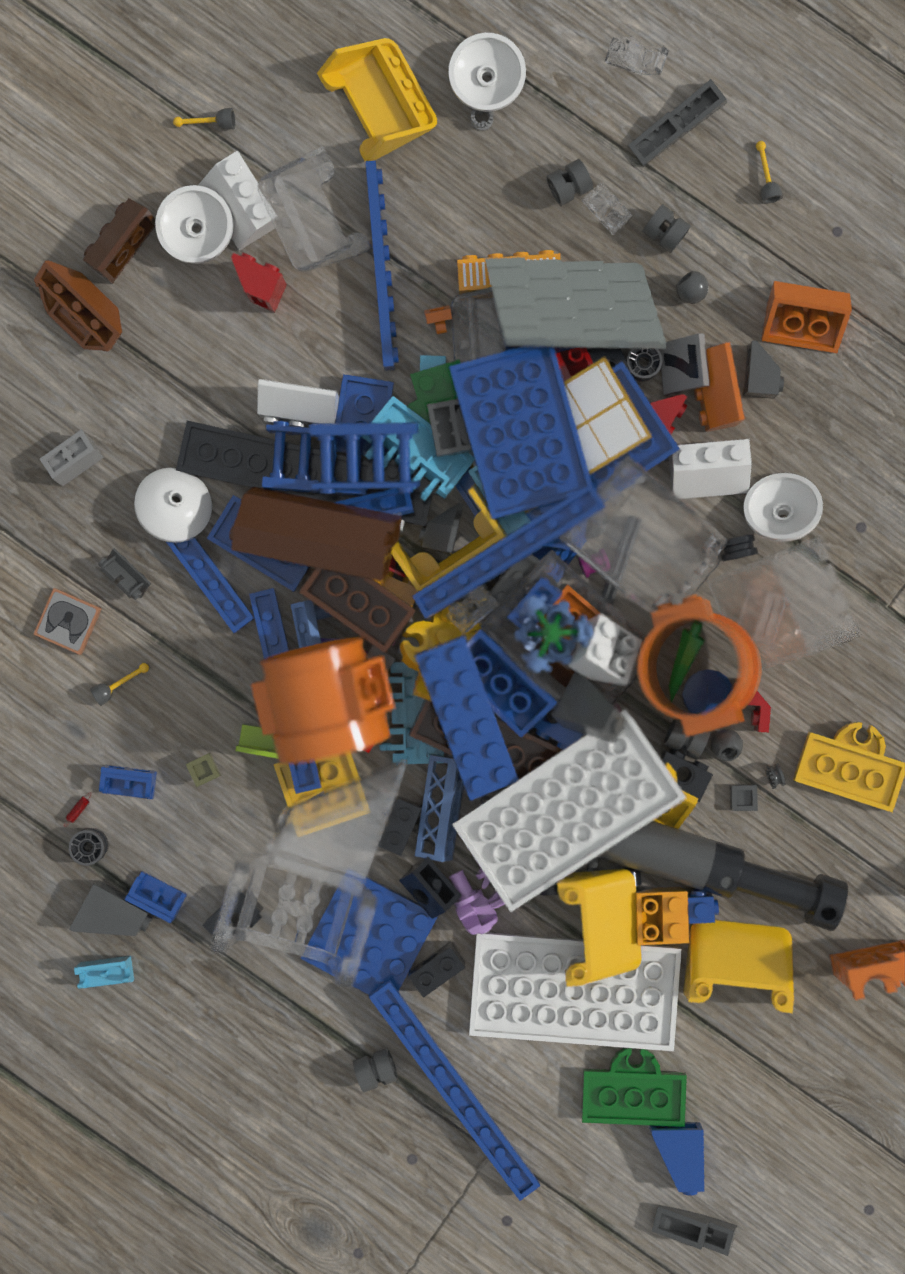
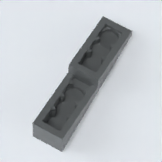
(678, 122)

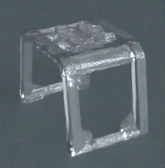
(226, 935)

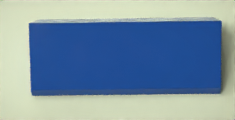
(508, 688)

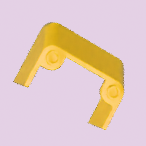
(424, 569)

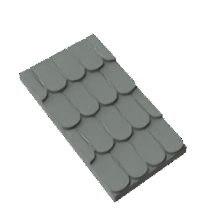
(573, 304)

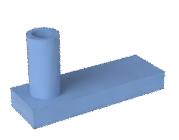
(305, 621)

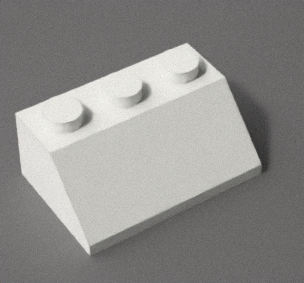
(239, 190)
(296, 404)
(711, 469)

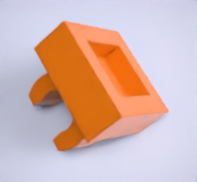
(438, 316)

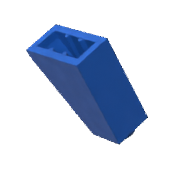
(683, 1154)

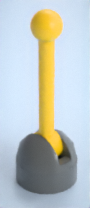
(224, 118)
(771, 191)
(103, 692)

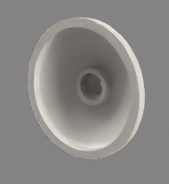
(491, 56)
(185, 210)
(779, 496)
(163, 516)

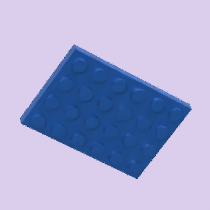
(520, 429)

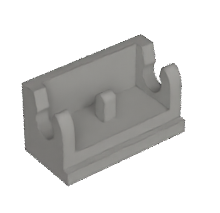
(71, 458)

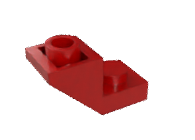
(761, 716)

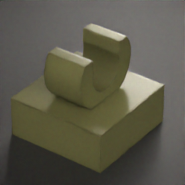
(203, 769)

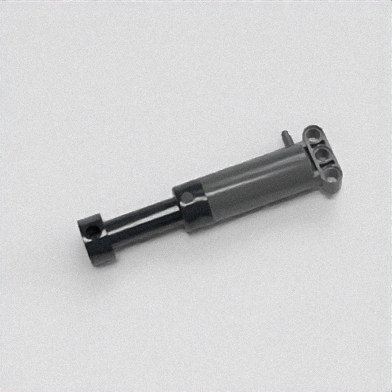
(723, 871)

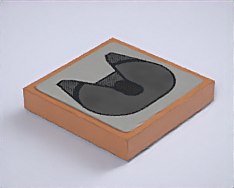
(67, 621)

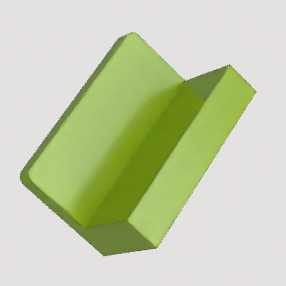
(254, 742)

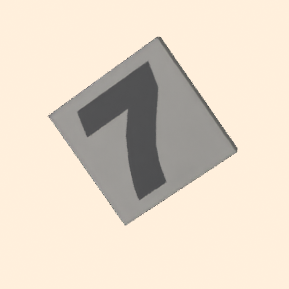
(684, 364)

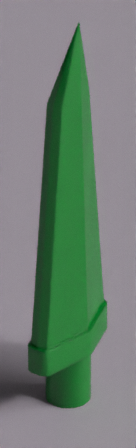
(686, 654)

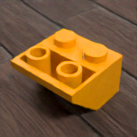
(662, 916)

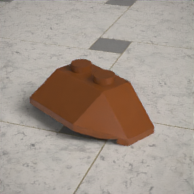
(78, 306)

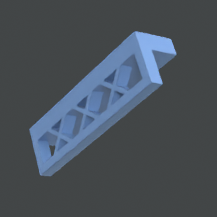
(447, 816)

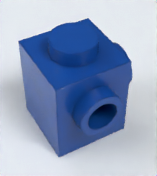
(702, 907)

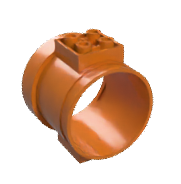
(670, 618)
(323, 700)

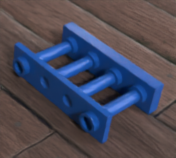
(351, 434)
(303, 481)

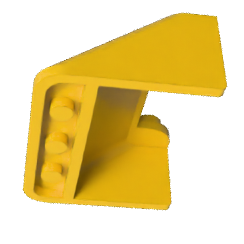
(381, 94)
(607, 923)
(740, 957)

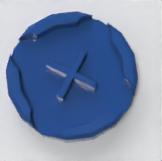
(706, 691)

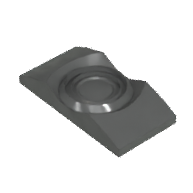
(448, 428)

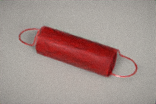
(77, 809)

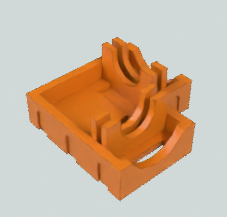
(880, 962)

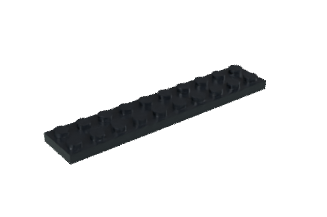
(248, 458)

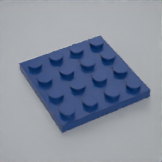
(391, 943)

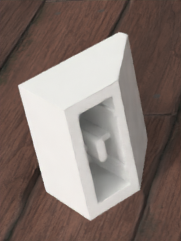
(608, 653)

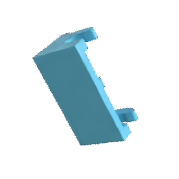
(104, 972)

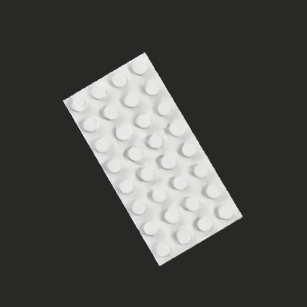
(568, 812)
(524, 995)

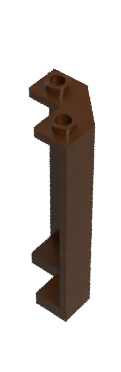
(315, 533)

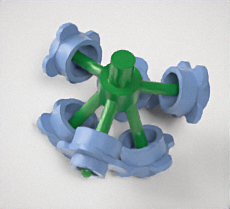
(558, 617)

